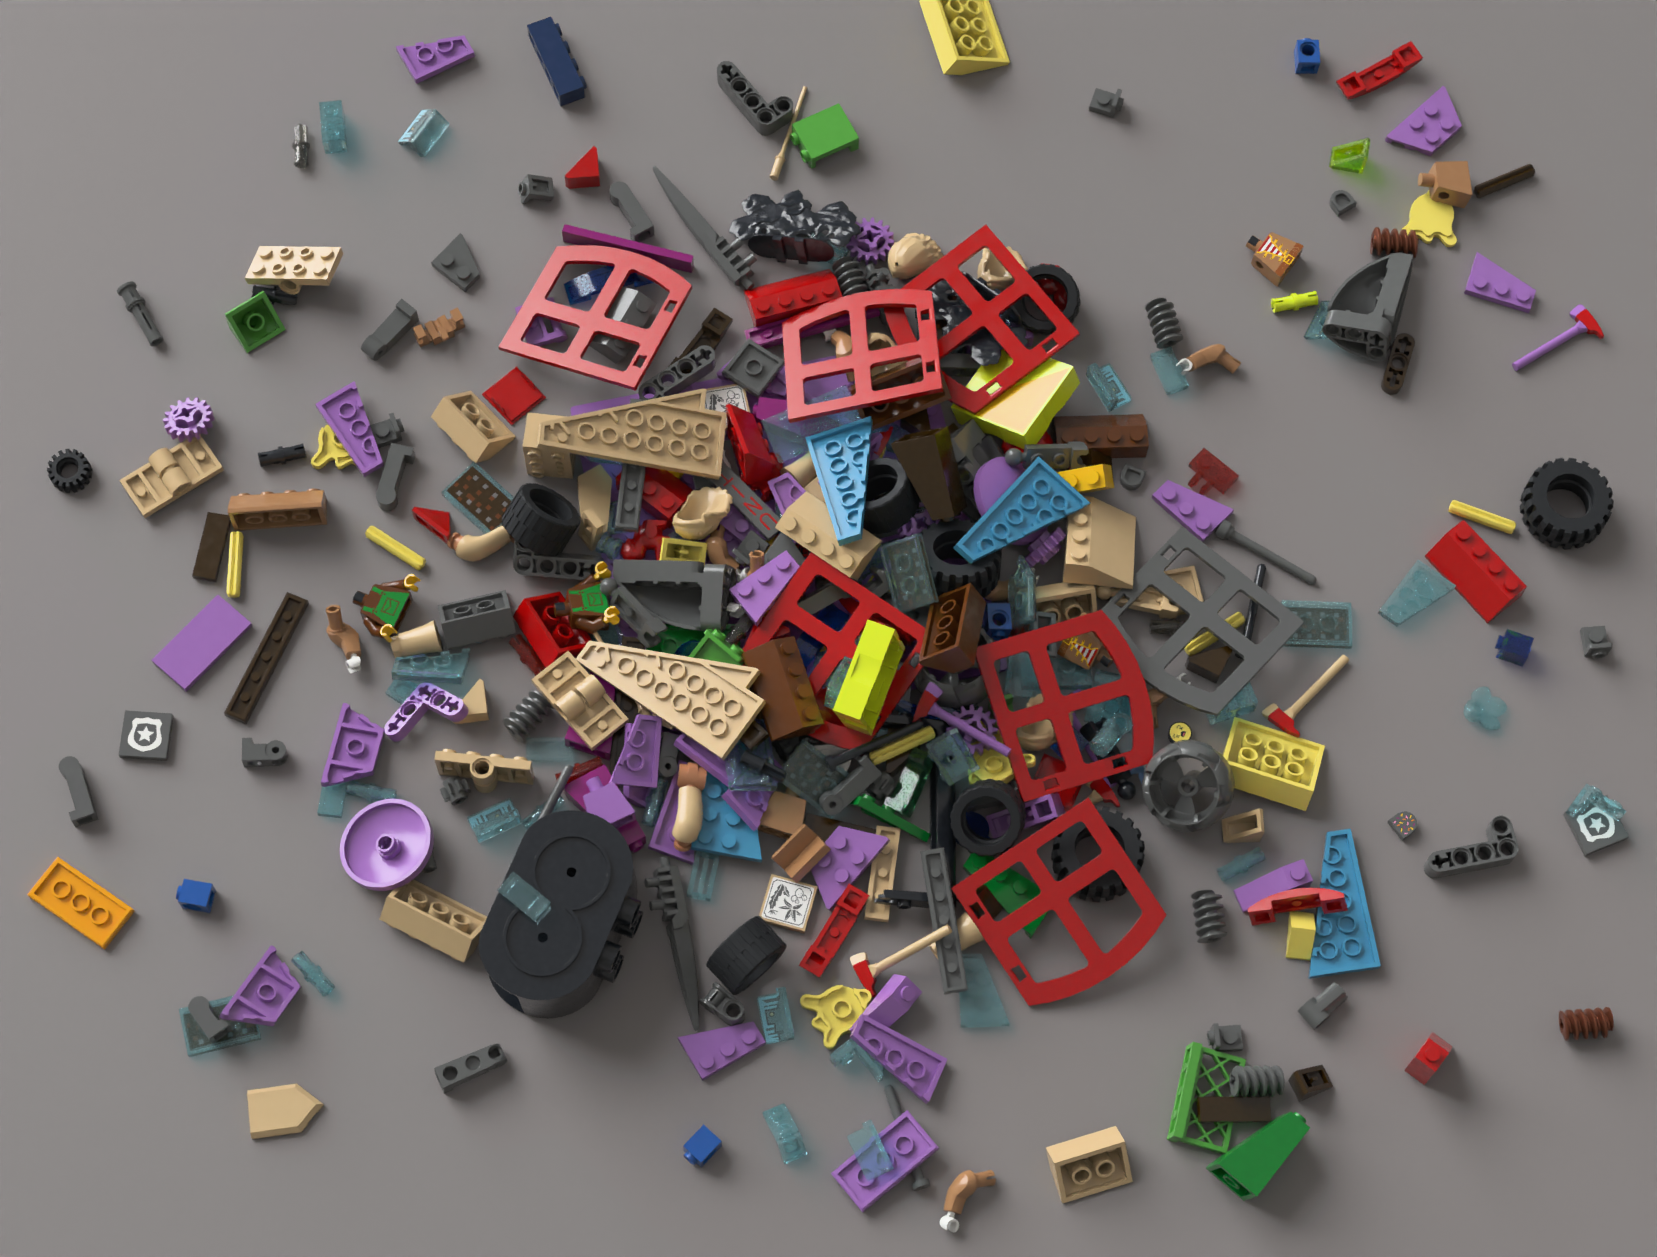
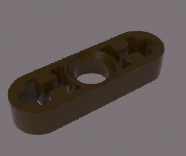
(1404, 357)

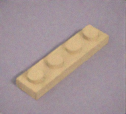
(882, 874)

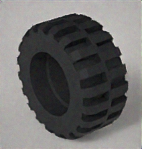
(1578, 479)
(939, 545)
(1110, 883)

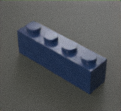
(556, 62)

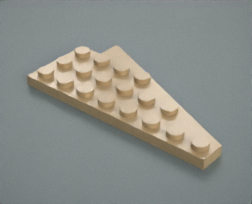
(654, 433)
(691, 694)

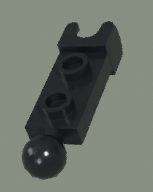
(1126, 789)

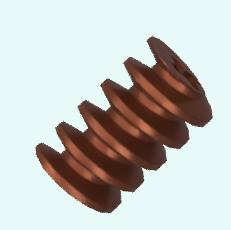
(1394, 241)
(1586, 1022)

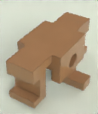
(440, 329)

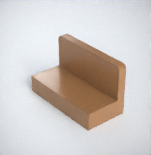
(800, 853)

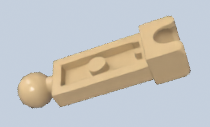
(1148, 601)

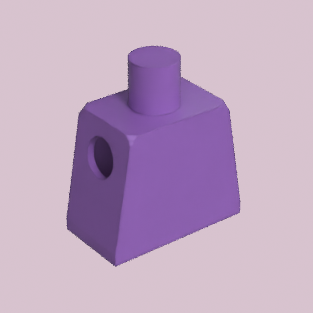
(608, 803)

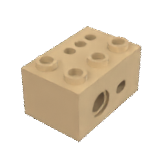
(542, 461)

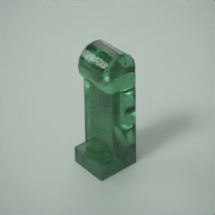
(910, 783)

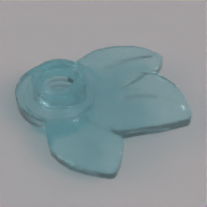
(1488, 708)

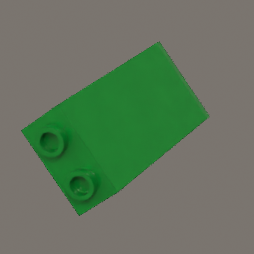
(1257, 1158)

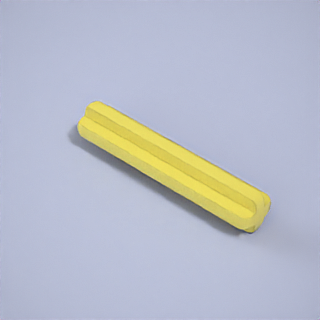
(1482, 517)
(395, 547)
(235, 564)
(1207, 638)
(902, 745)

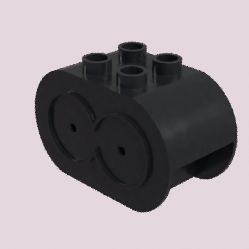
(564, 955)

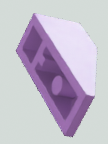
(1037, 813)
(1284, 878)
(892, 1000)

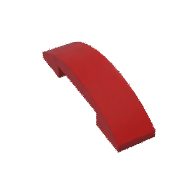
(1381, 73)
(1296, 899)
(834, 931)

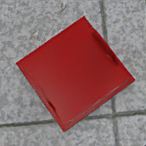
(513, 395)
(1050, 766)

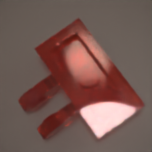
(1213, 471)

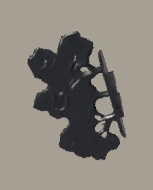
(791, 218)
(983, 346)

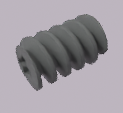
(849, 276)
(1163, 323)
(526, 714)
(1207, 916)
(1256, 1080)

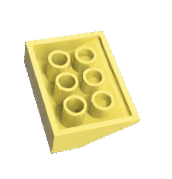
(964, 35)
(1273, 763)

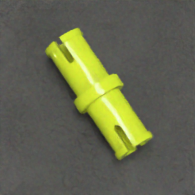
(1294, 301)

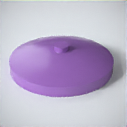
(992, 482)
(386, 844)

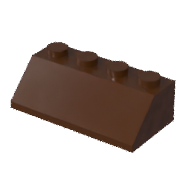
(900, 375)
(1110, 434)
(953, 630)
(785, 688)

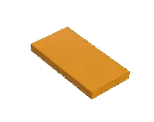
(81, 903)

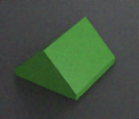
(254, 322)

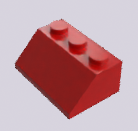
(749, 445)
(662, 494)
(546, 633)

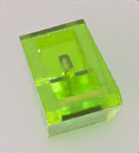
(1350, 156)

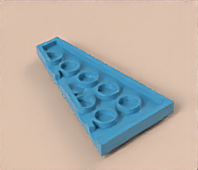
(842, 471)
(1027, 506)
(722, 828)
(1346, 938)

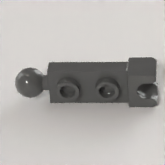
(1055, 455)
(634, 613)

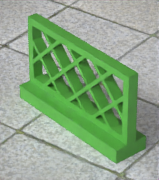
(1185, 1097)

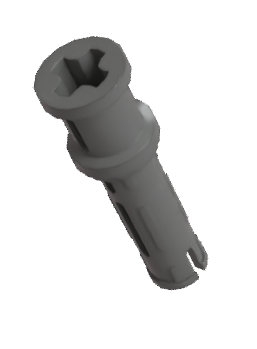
(136, 305)

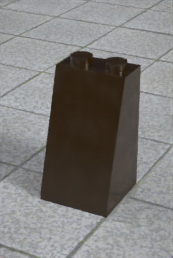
(933, 471)

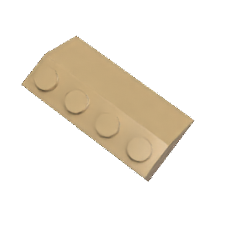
(811, 526)
(434, 919)

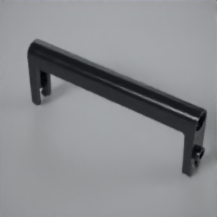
(941, 835)

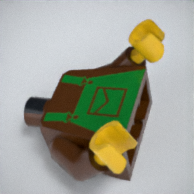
(587, 605)
(386, 606)

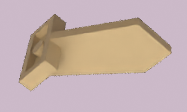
(594, 504)

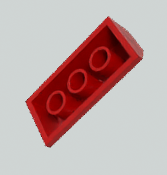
(791, 296)
(1476, 571)

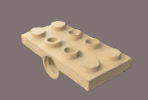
(294, 267)
(171, 475)
(580, 700)
(484, 770)

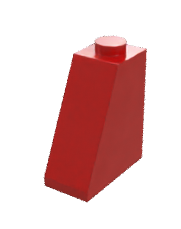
(1428, 1058)

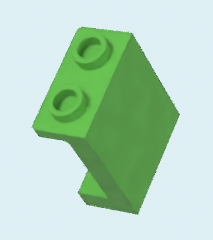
(824, 134)
(716, 648)

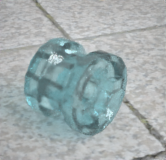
(609, 546)

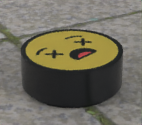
(1179, 731)

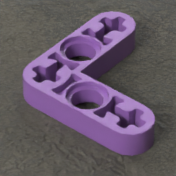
(423, 703)

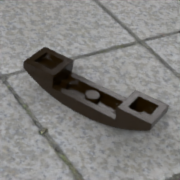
(710, 334)

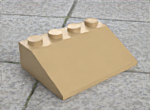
(1100, 546)

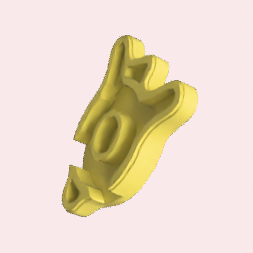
(1431, 220)
(329, 450)
(995, 765)
(836, 1011)

